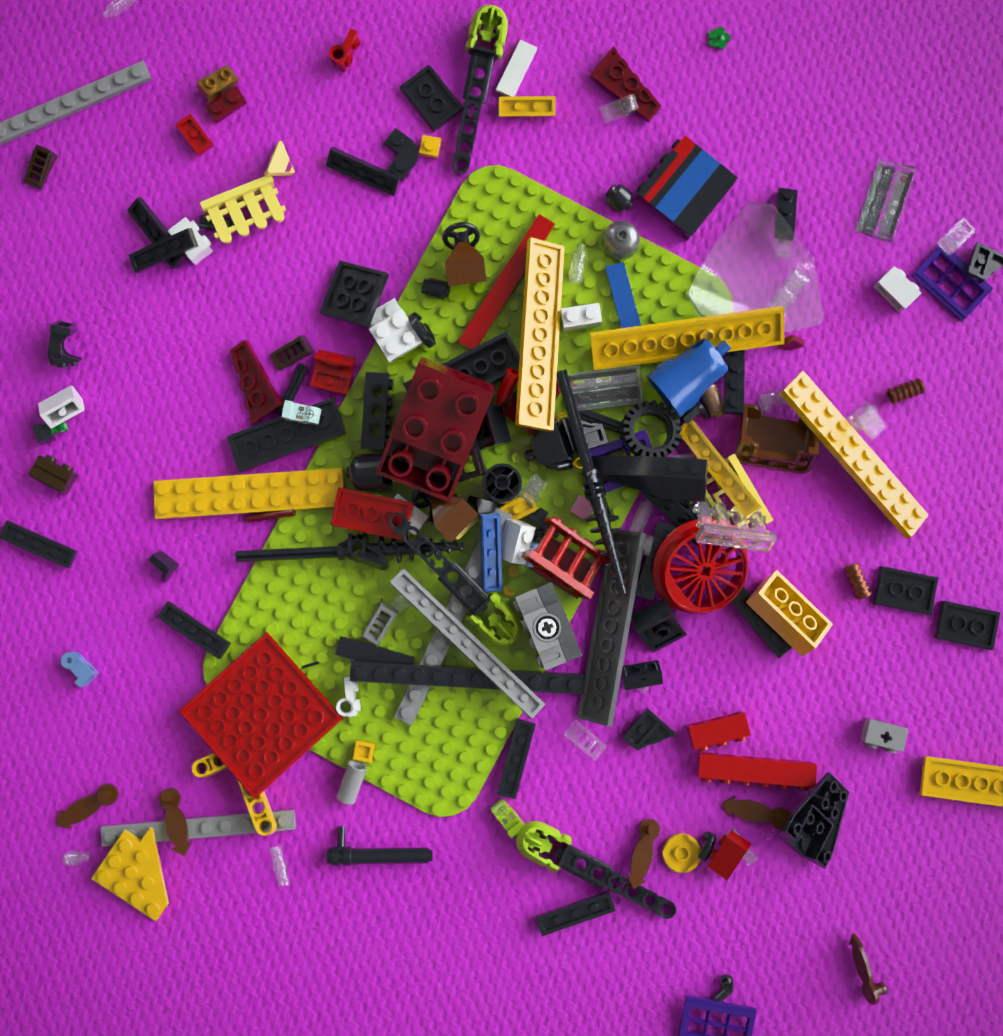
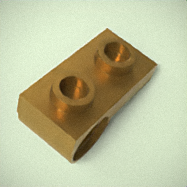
(217, 82)

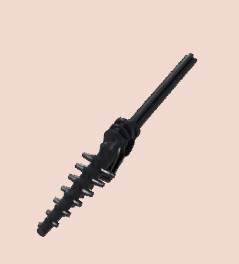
(593, 487)
(371, 554)

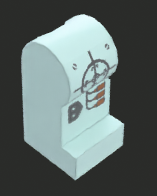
(301, 413)

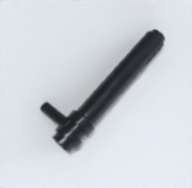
(347, 855)

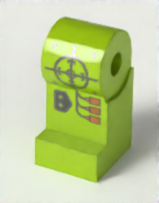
(507, 817)

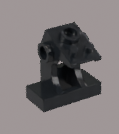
(59, 332)

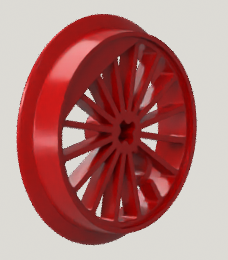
(667, 586)

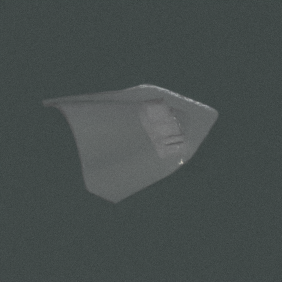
(759, 267)

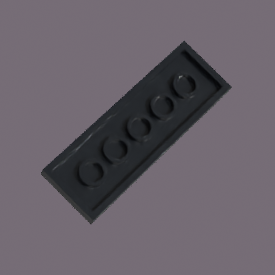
(283, 437)

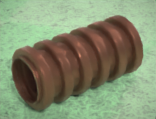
(907, 390)
(857, 581)

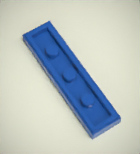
(622, 295)
(490, 552)

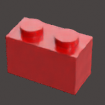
(729, 854)

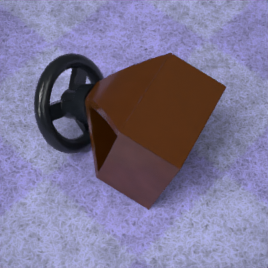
(464, 263)
(446, 516)

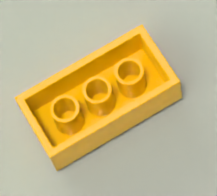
(789, 613)

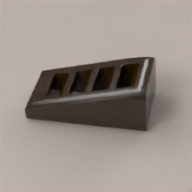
(48, 164)
(295, 358)

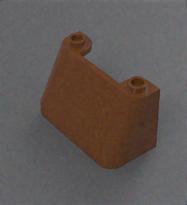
(775, 442)

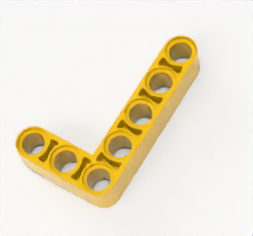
(258, 819)

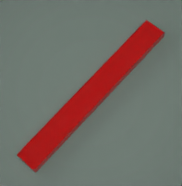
(503, 286)

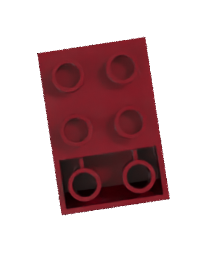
(435, 429)

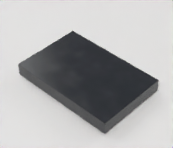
(431, 98)
(905, 590)
(967, 625)

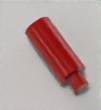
(507, 386)

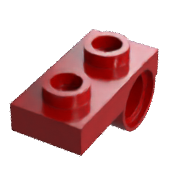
(350, 44)

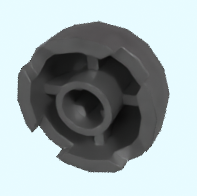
(621, 240)

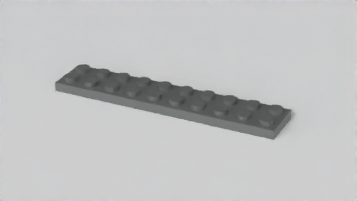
(611, 634)

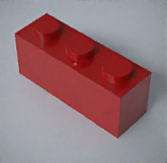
(718, 731)

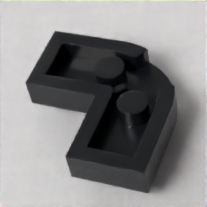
(406, 151)

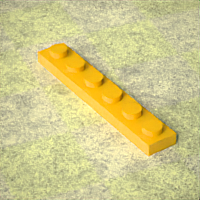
(720, 469)

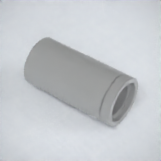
(351, 782)

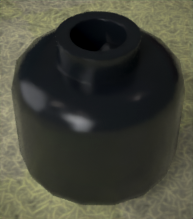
(619, 198)

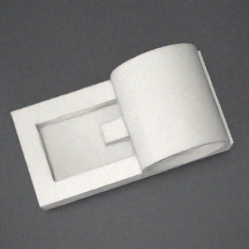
(351, 688)

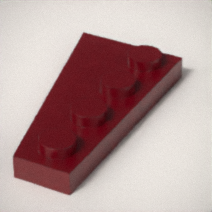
(620, 81)
(256, 385)

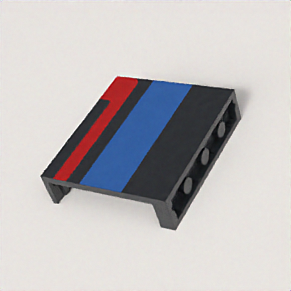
(686, 185)

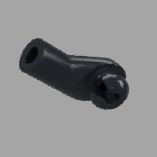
(708, 846)
(726, 988)

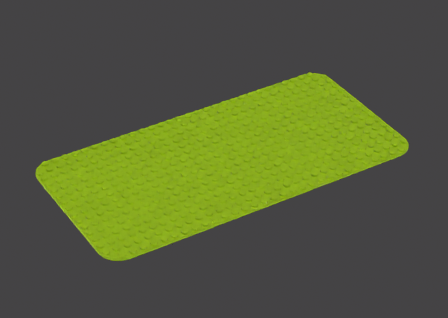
(313, 602)

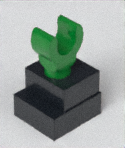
(45, 434)

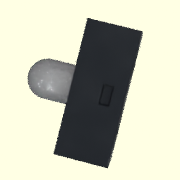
(641, 675)

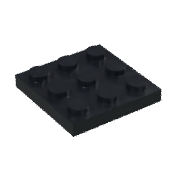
(354, 293)

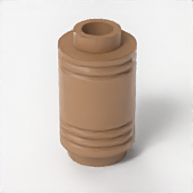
(713, 401)

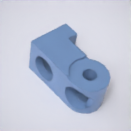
(80, 667)

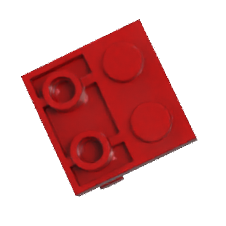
(333, 372)

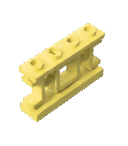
(734, 463)

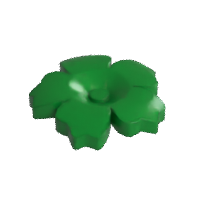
(718, 38)

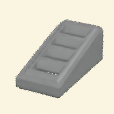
(389, 610)

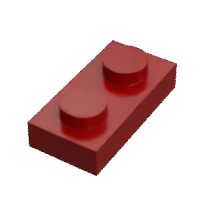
(194, 134)

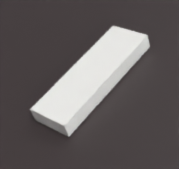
(516, 69)

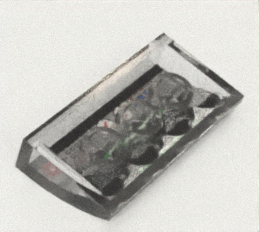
(886, 200)
(607, 387)

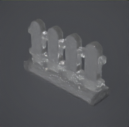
(735, 535)

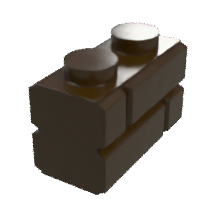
(53, 474)

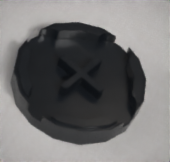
(422, 330)

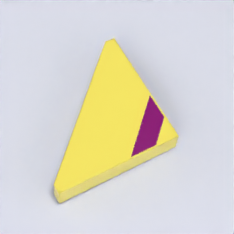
(279, 162)

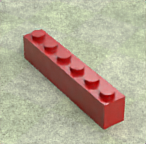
(756, 770)

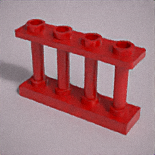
(551, 568)

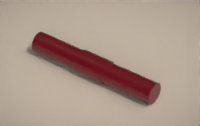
(270, 515)

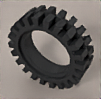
(658, 411)

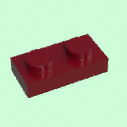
(226, 104)

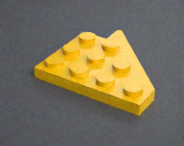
(135, 873)

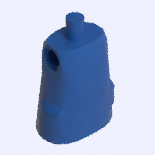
(688, 375)

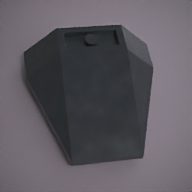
(816, 821)

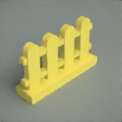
(247, 193)

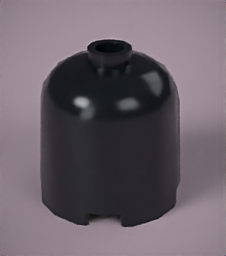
(363, 473)

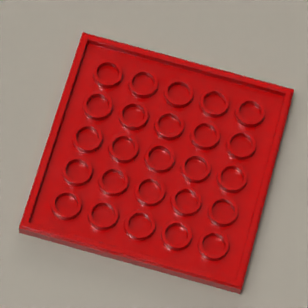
(261, 715)

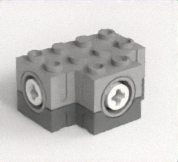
(548, 626)

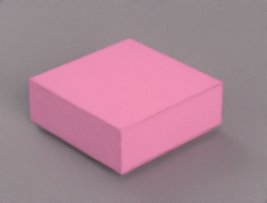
(581, 507)

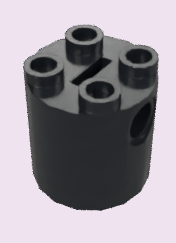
(502, 484)

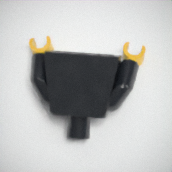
(552, 449)

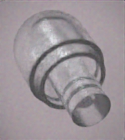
(74, 858)

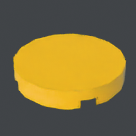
(681, 853)

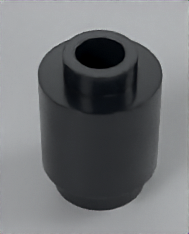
(435, 288)

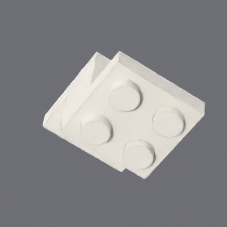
(393, 331)

